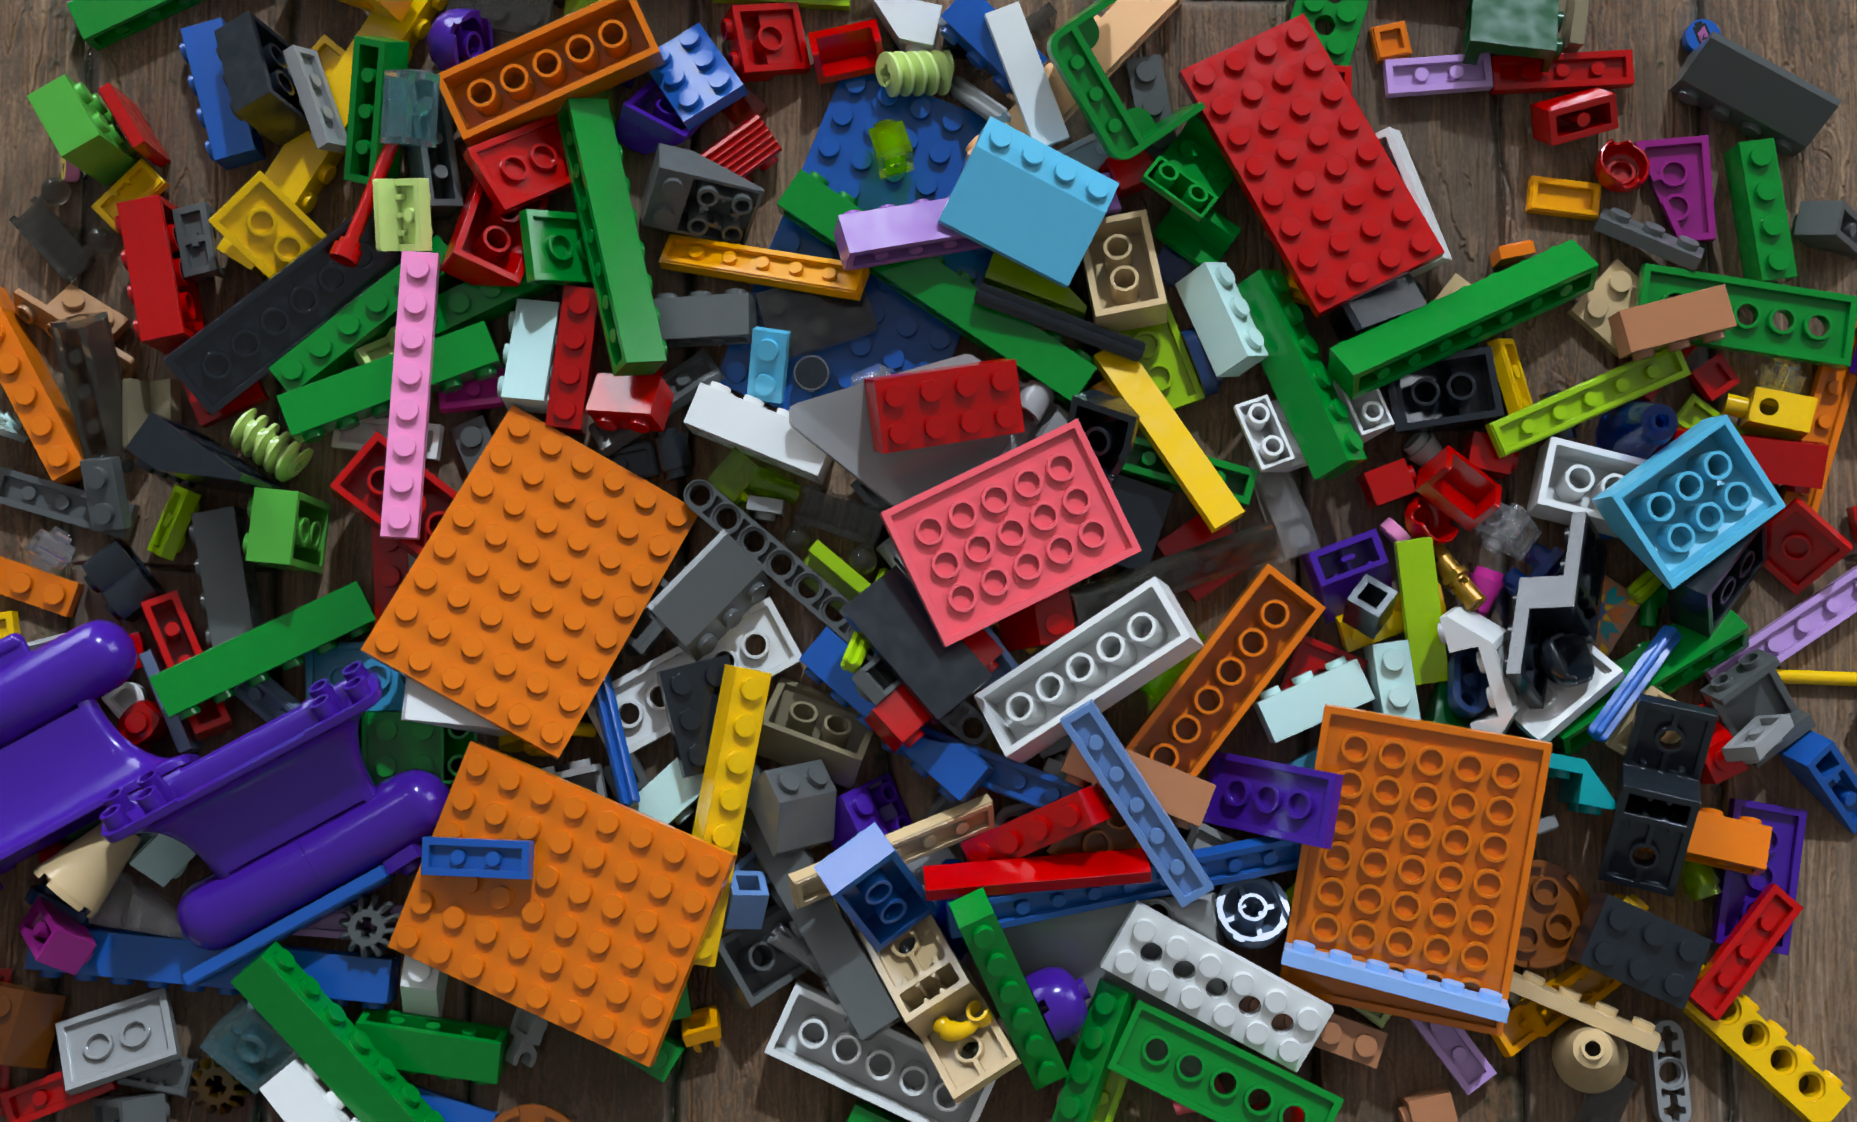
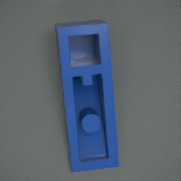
(1825, 774)

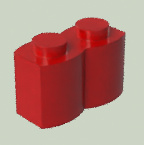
(143, 724)

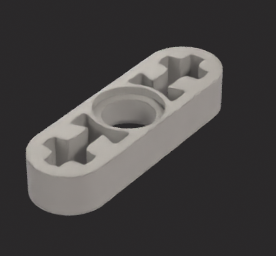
(1660, 1099)

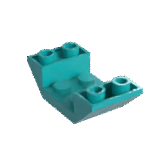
(1579, 785)

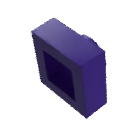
(405, 861)

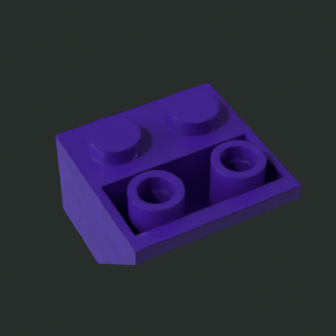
(1341, 566)
(866, 804)

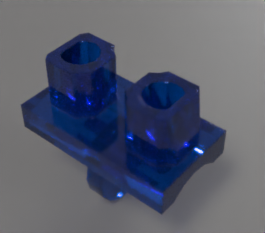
(1539, 557)

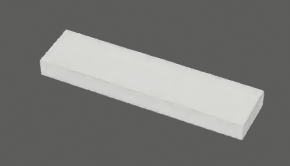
(1026, 74)

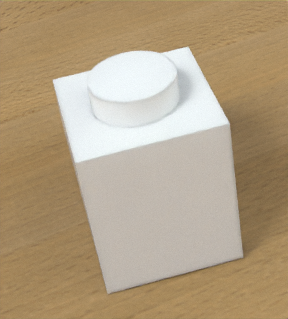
(910, 23)
(422, 988)

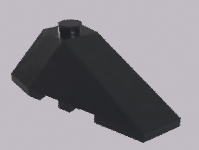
(1108, 426)

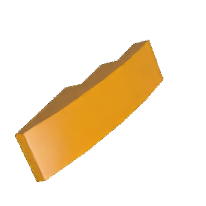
(1532, 1020)

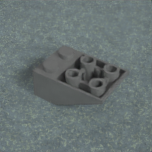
(698, 197)

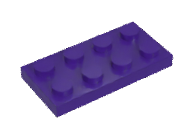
(1274, 799)
(1782, 868)

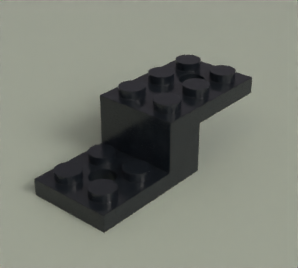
(1556, 605)
(1657, 794)

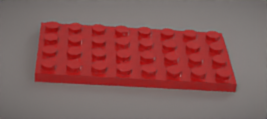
(1310, 165)

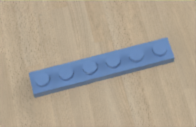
(1136, 803)

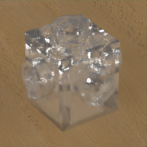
(1509, 531)

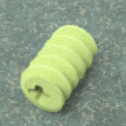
(915, 72)
(267, 447)

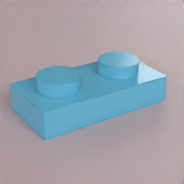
(768, 364)

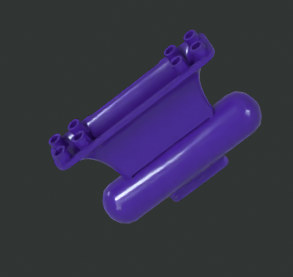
(57, 741)
(280, 814)

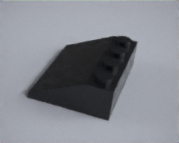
(192, 458)

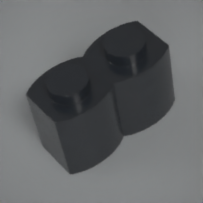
(121, 579)

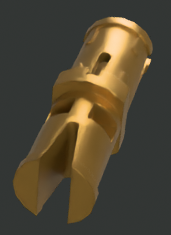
(1457, 579)

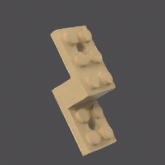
(935, 984)

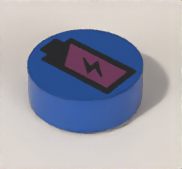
(1697, 33)

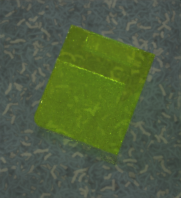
(735, 476)

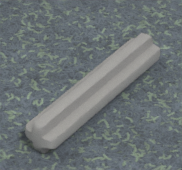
(978, 100)

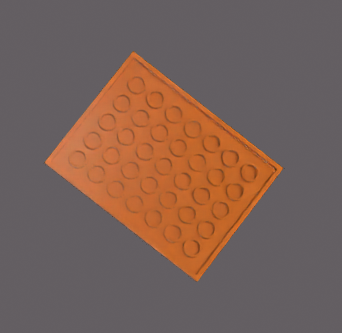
(531, 582)
(1421, 858)
(600, 927)

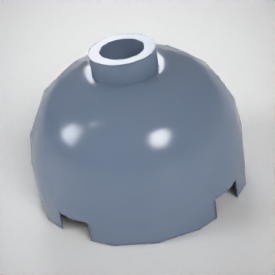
(1252, 912)

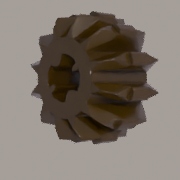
(210, 1088)

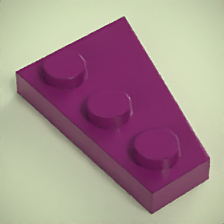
(1683, 184)

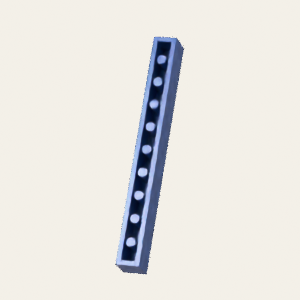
(162, 960)

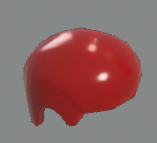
(1621, 166)
(1427, 520)

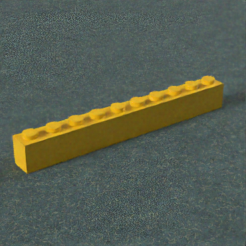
(302, 168)

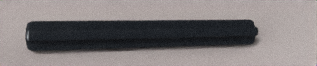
(1059, 322)

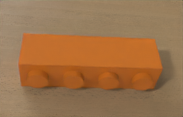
(1728, 842)

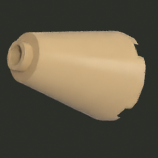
(87, 869)
(1584, 1071)

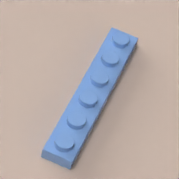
(1409, 984)

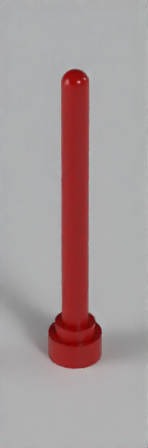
(347, 249)

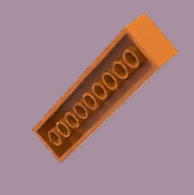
(1212, 691)

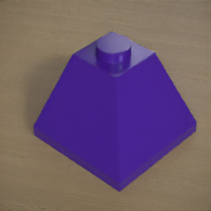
(650, 120)

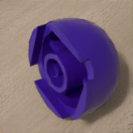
(458, 37)
(1059, 1000)

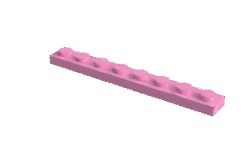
(410, 396)

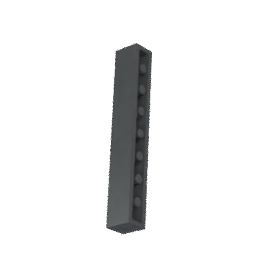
(830, 937)

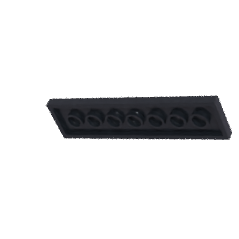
(275, 318)

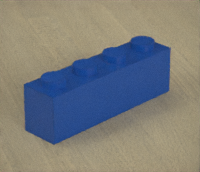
(230, 141)

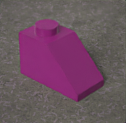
(56, 937)

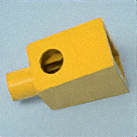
(1784, 412)

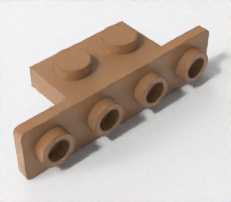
(69, 303)

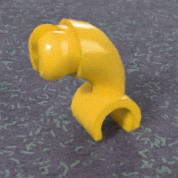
(956, 1031)

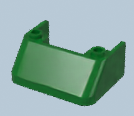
(1119, 130)

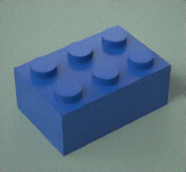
(875, 887)

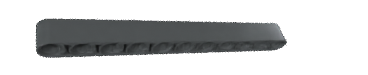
(796, 576)

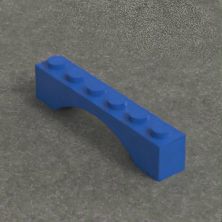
(950, 764)

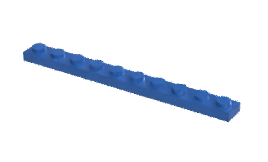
(1221, 863)

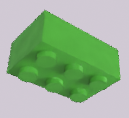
(83, 129)
(287, 530)

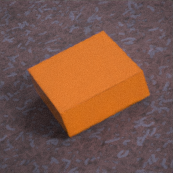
(1390, 41)
(1512, 253)

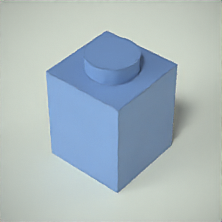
(746, 900)

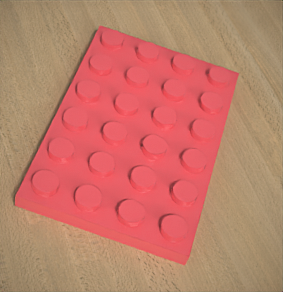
(1010, 532)

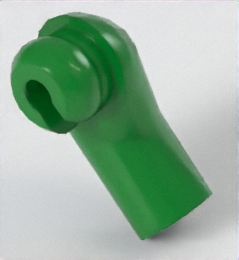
(1649, 608)

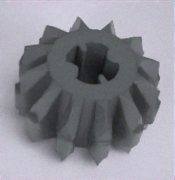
(360, 934)

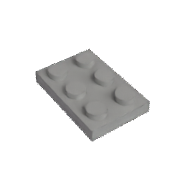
(117, 1041)

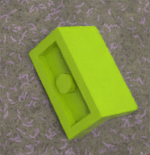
(835, 572)

